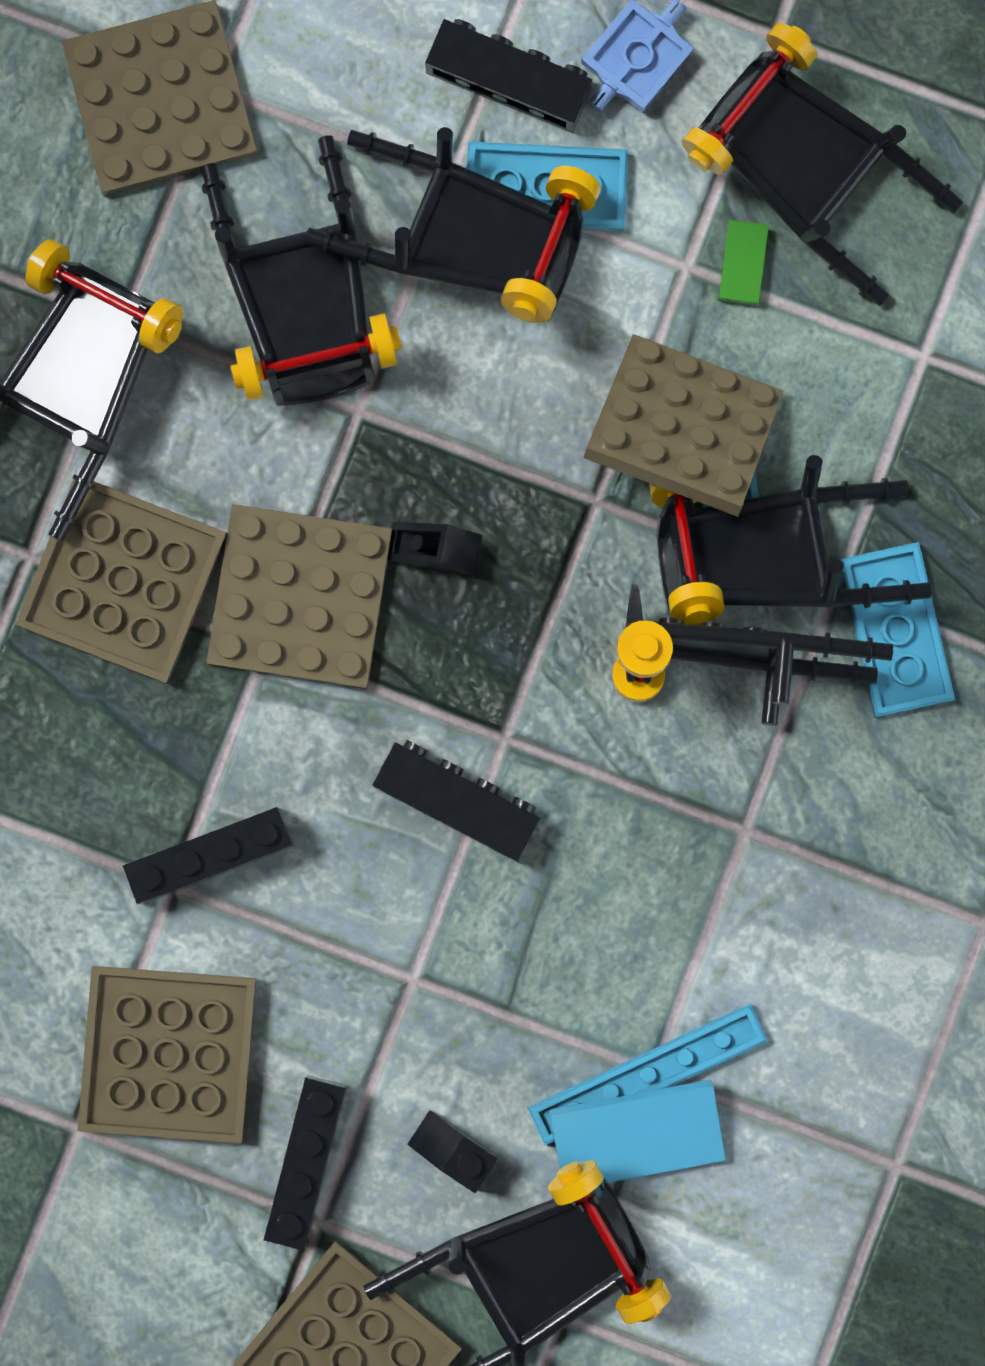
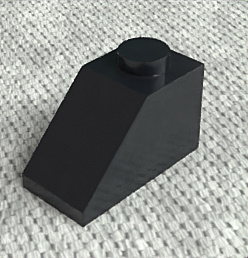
(435, 547)
(453, 1151)

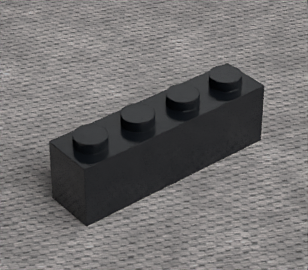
(508, 74)
(457, 801)
(208, 856)
(305, 1162)

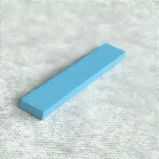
(660, 1066)

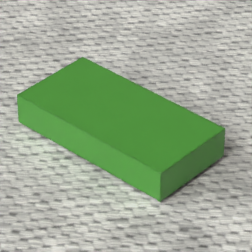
(743, 262)

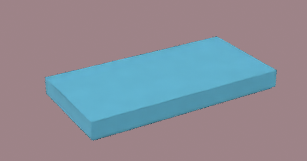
(529, 168)
(918, 666)
(642, 1132)

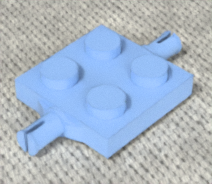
(637, 55)

